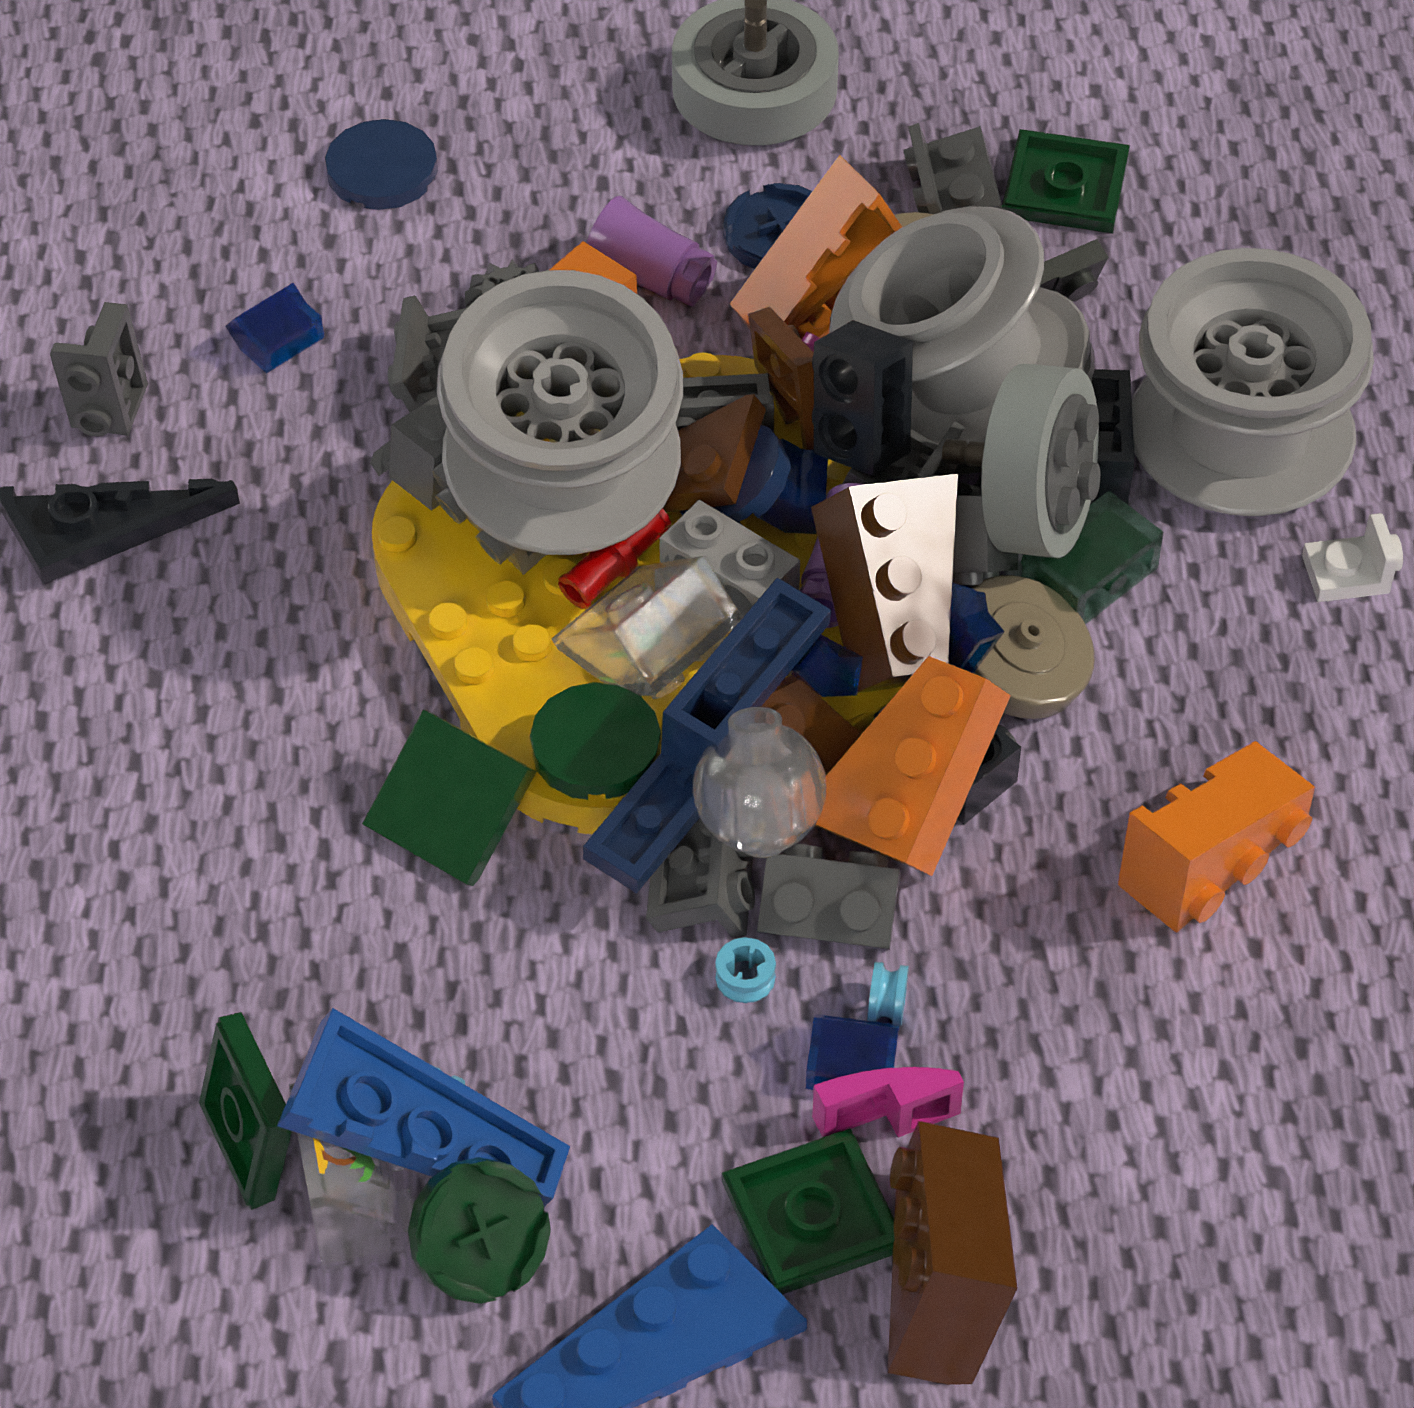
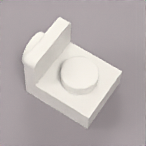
(1354, 564)

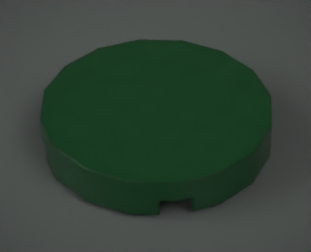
(594, 740)
(478, 1230)

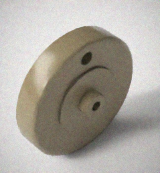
(1044, 650)

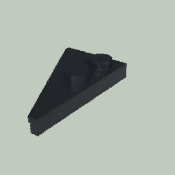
(102, 520)

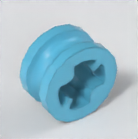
(745, 950)
(888, 993)

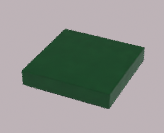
(1066, 180)
(449, 798)
(245, 1110)
(811, 1211)

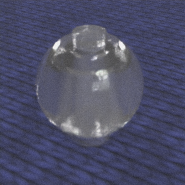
(763, 788)

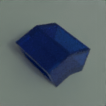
(277, 328)
(802, 490)
(971, 629)
(829, 669)
(848, 1047)

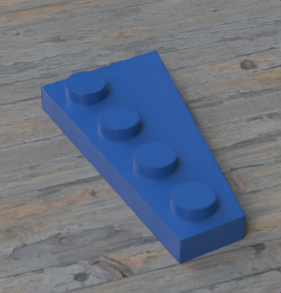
(406, 1112)
(669, 1328)

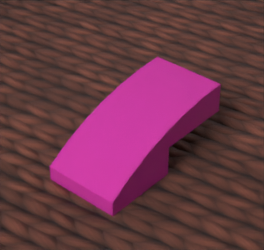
(898, 1093)

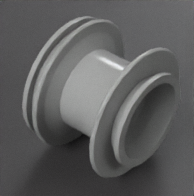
(971, 306)
(550, 363)
(1250, 381)

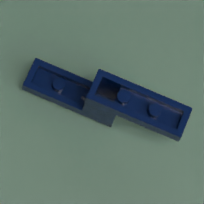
(735, 677)

